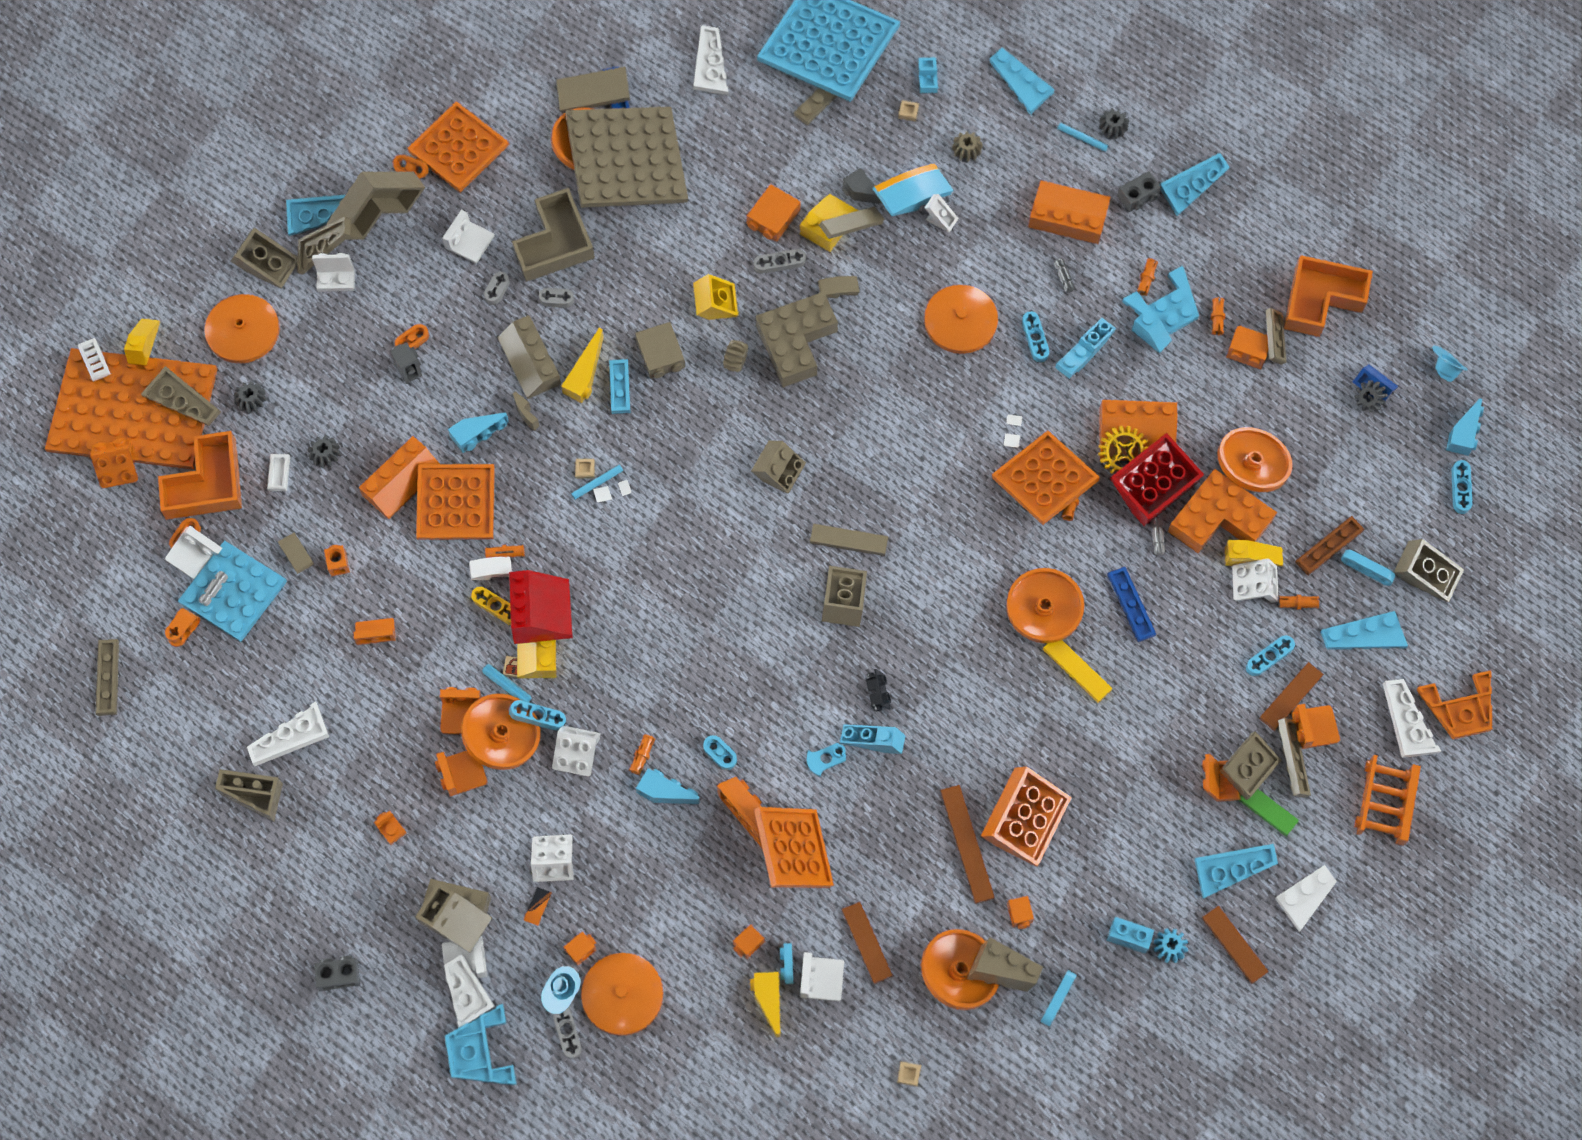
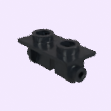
(877, 683)

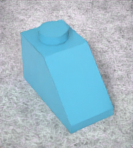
(1151, 330)

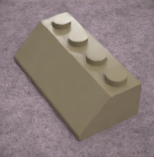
(529, 357)

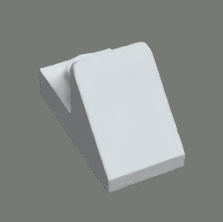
(940, 213)

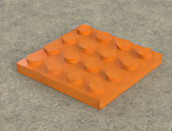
(458, 146)
(1045, 477)
(455, 501)
(793, 848)

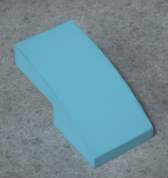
(928, 75)

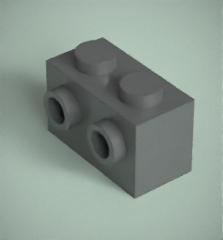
(406, 362)

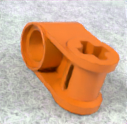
(182, 625)

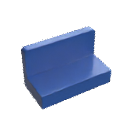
(1370, 373)

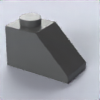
(860, 187)

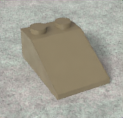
(265, 258)
(1428, 569)
(844, 596)

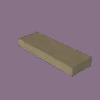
(1275, 336)

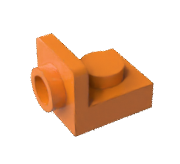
(389, 827)

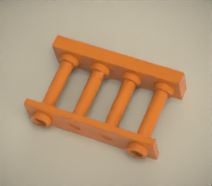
(1403, 813)

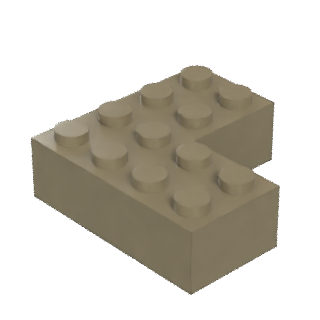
(375, 195)
(559, 244)
(788, 331)

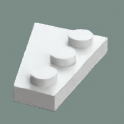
(1305, 896)
(466, 991)

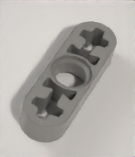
(784, 255)
(565, 1045)

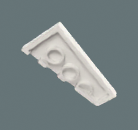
(709, 63)
(1410, 730)
(290, 736)

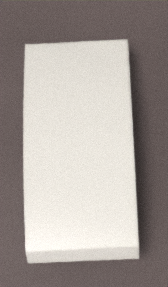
(490, 567)

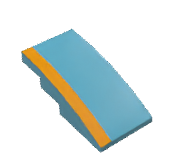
(912, 189)

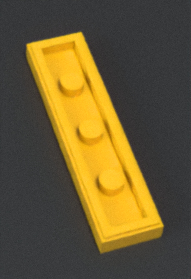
(1078, 670)

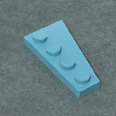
(1027, 85)
(1190, 184)
(310, 212)
(1372, 632)
(1228, 868)

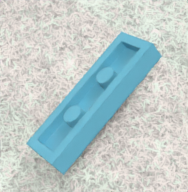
(619, 386)

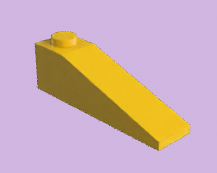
(580, 379)

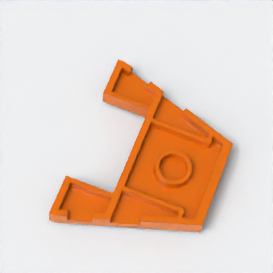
(1462, 715)

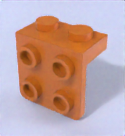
(1248, 347)
(114, 463)
(454, 707)
(1315, 726)
(460, 772)
(1215, 782)

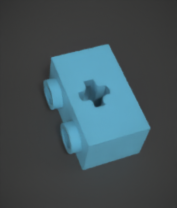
(1130, 935)

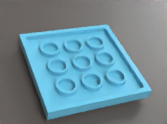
(242, 596)

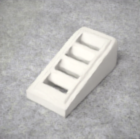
(88, 349)

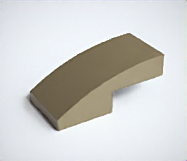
(839, 286)
(523, 408)
(295, 553)

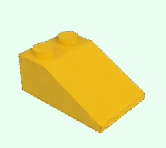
(825, 209)

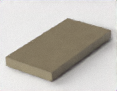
(593, 89)

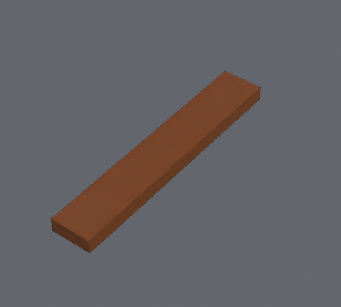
(967, 844)

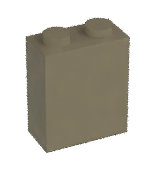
(660, 350)

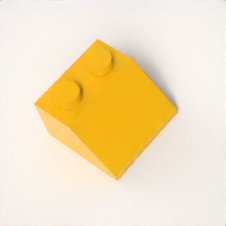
(715, 298)
(536, 659)

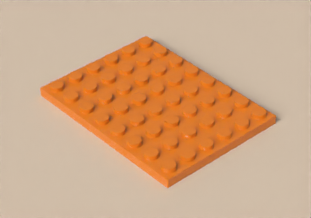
(115, 409)

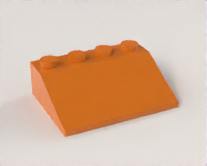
(1069, 212)
(1148, 417)
(1026, 815)

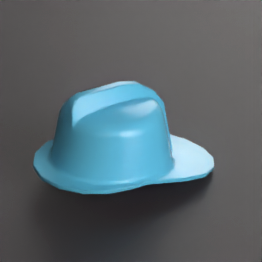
(1447, 365)
(560, 989)

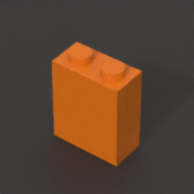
(773, 213)

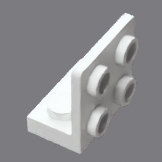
(467, 238)
(334, 272)
(192, 552)
(1255, 580)
(575, 750)
(552, 858)
(475, 959)
(821, 978)

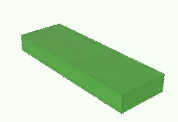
(1270, 812)

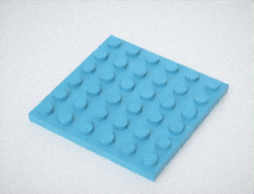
(829, 44)

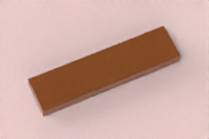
(1329, 545)
(1291, 696)
(867, 942)
(1235, 944)

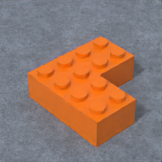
(1322, 285)
(209, 488)
(1224, 505)

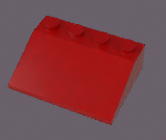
(1156, 479)
(539, 607)

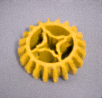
(1130, 445)

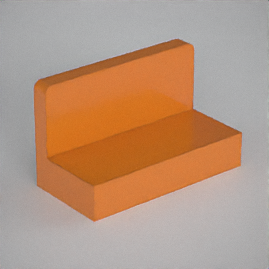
(374, 631)

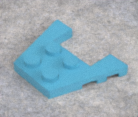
(1173, 309)
(470, 1051)

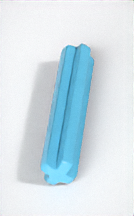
(506, 683)

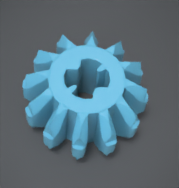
(1168, 937)

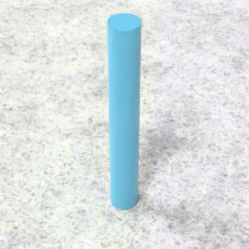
(1083, 137)
(596, 482)

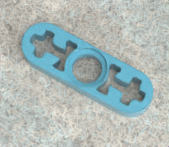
(1037, 328)
(1465, 479)
(1368, 567)
(1262, 668)
(524, 706)
(1058, 998)

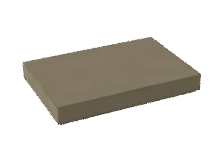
(1250, 765)

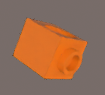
(339, 567)
(1020, 912)
(748, 942)
(580, 948)

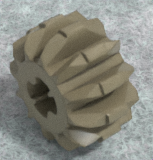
(967, 146)
(735, 356)

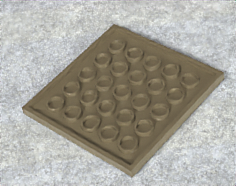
(626, 156)

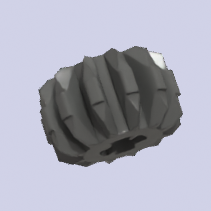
(1113, 123)
(1373, 389)
(250, 397)
(324, 451)

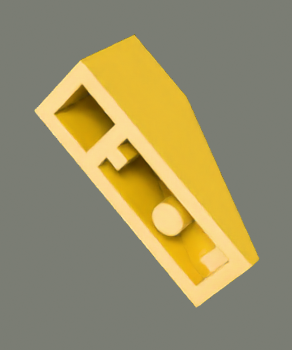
(141, 341)
(1246, 551)
(767, 995)

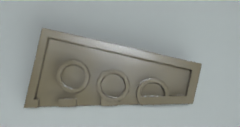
(321, 241)
(179, 396)

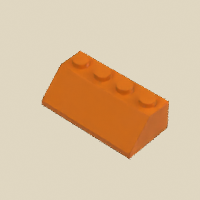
(397, 478)
(741, 803)

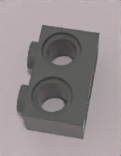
(1137, 189)
(337, 979)

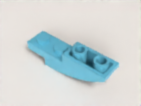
(1086, 348)

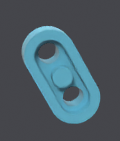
(720, 753)
(787, 971)

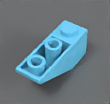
(473, 430)
(1463, 434)
(873, 738)
(662, 790)

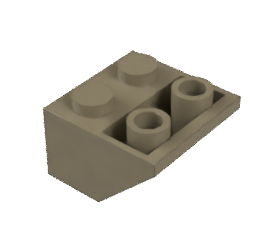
(778, 466)

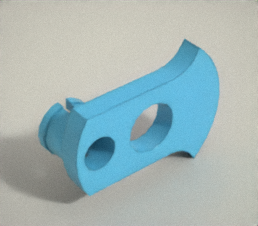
(814, 758)

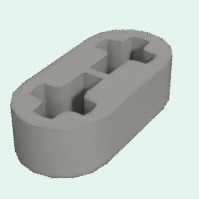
(500, 290)
(556, 297)

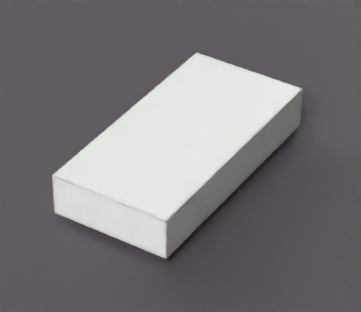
(278, 472)

